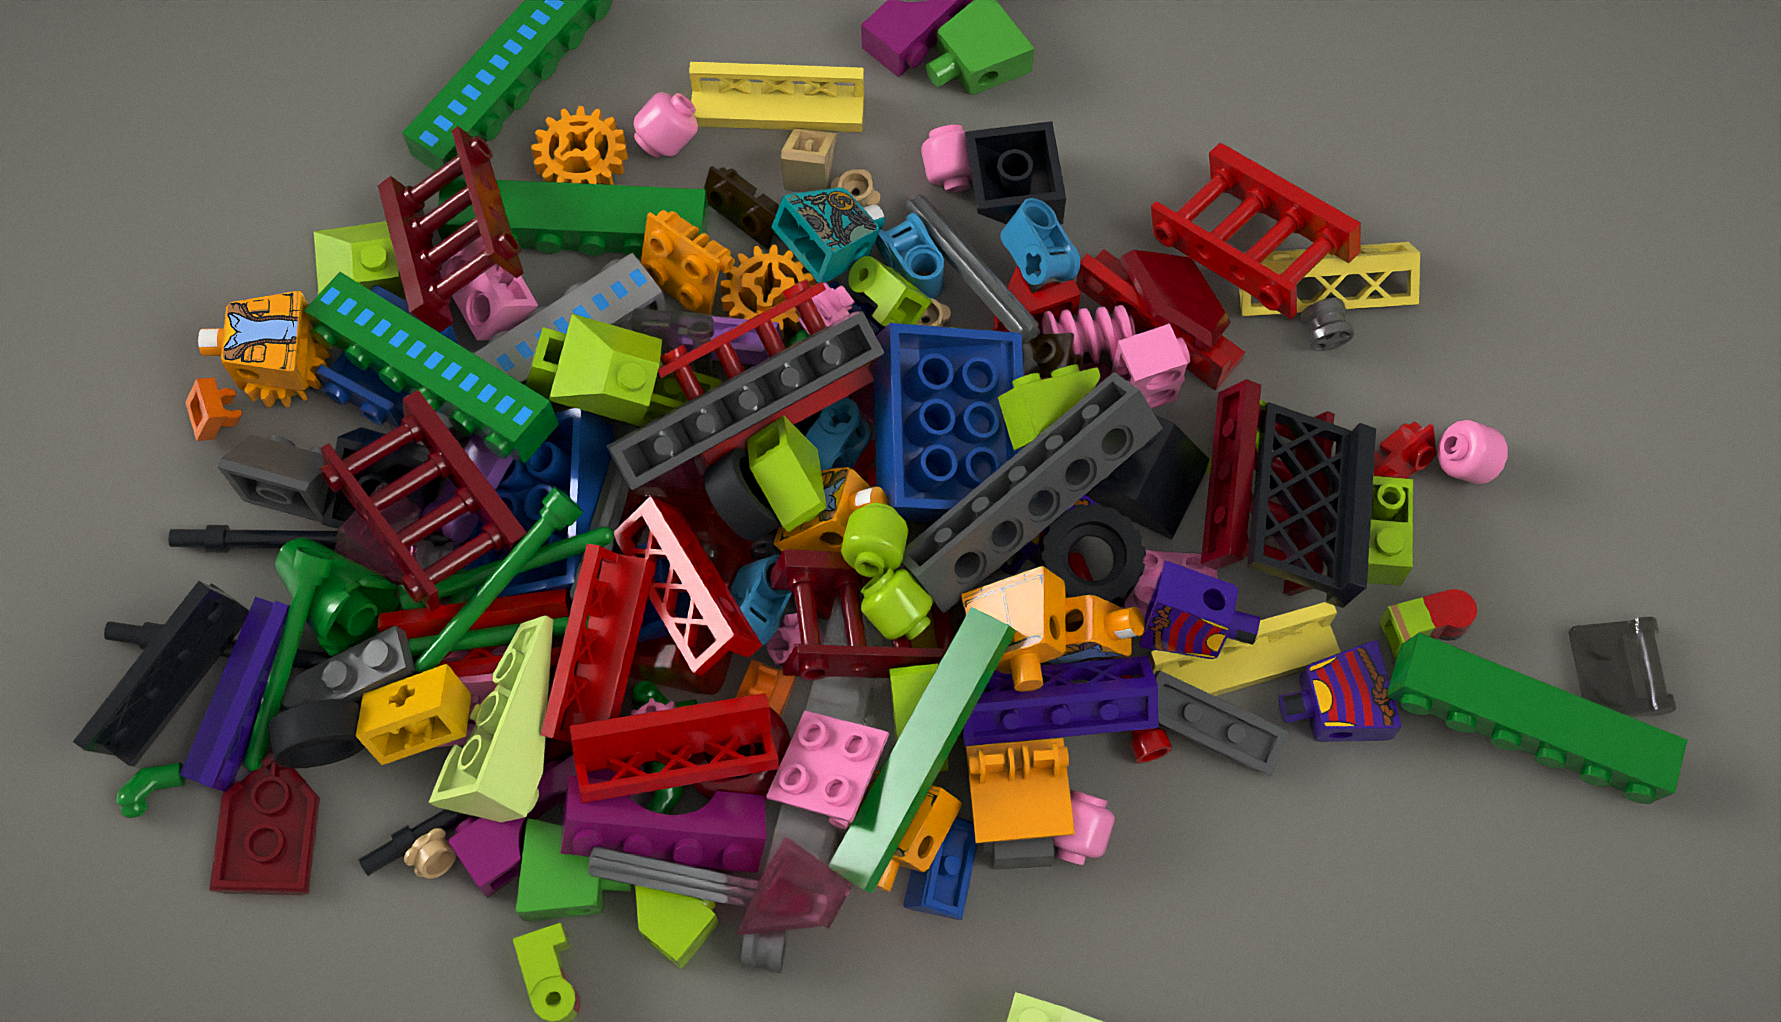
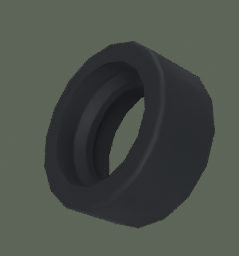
(739, 497)
(315, 733)

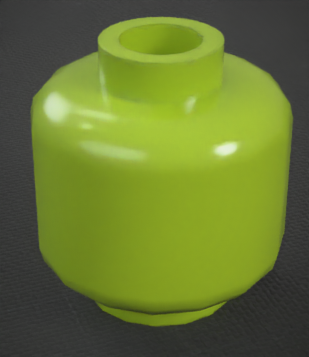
(874, 539)
(896, 604)

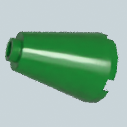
(346, 603)

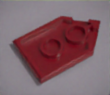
(1177, 294)
(266, 834)

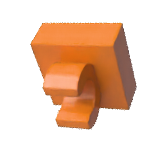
(207, 408)
(769, 680)

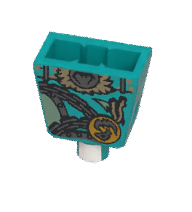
(827, 230)

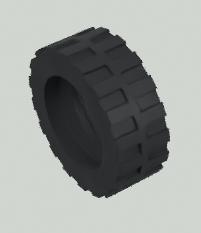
(1103, 524)

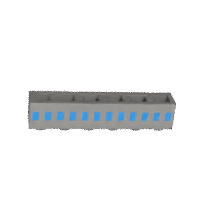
(604, 298)

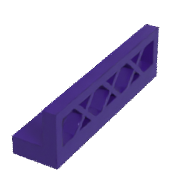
(236, 701)
(1064, 707)

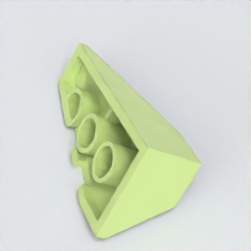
(504, 754)

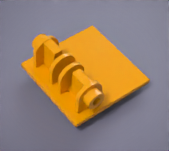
(683, 261)
(1020, 790)

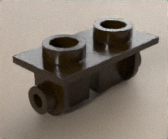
(735, 201)
(1049, 353)

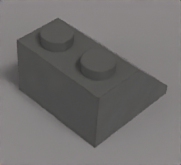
(277, 476)

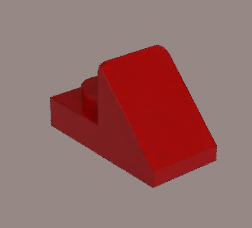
(1049, 297)

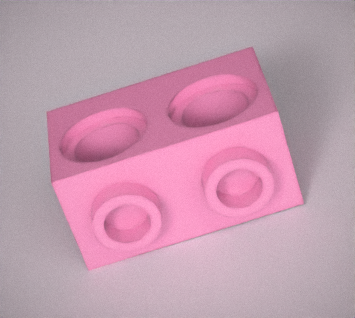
(492, 300)
(1153, 364)

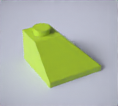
(360, 253)
(606, 370)

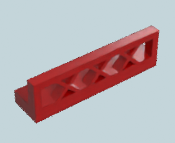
(1109, 286)
(698, 577)
(501, 612)
(604, 647)
(671, 739)

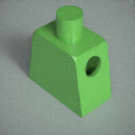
(980, 49)
(557, 883)

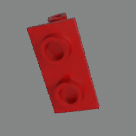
(1407, 450)

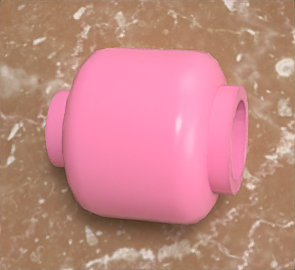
(665, 124)
(947, 158)
(1472, 452)
(1091, 826)

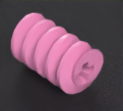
(1091, 334)

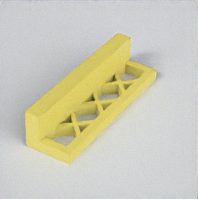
(777, 100)
(1371, 259)
(1281, 648)

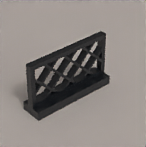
(1347, 517)
(164, 675)

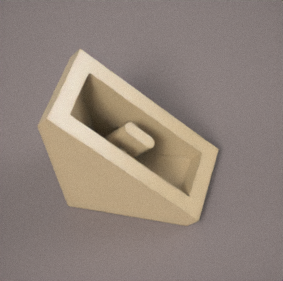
(807, 160)

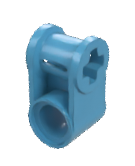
(1036, 240)
(911, 251)
(840, 444)
(756, 598)

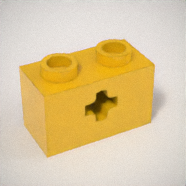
(414, 714)

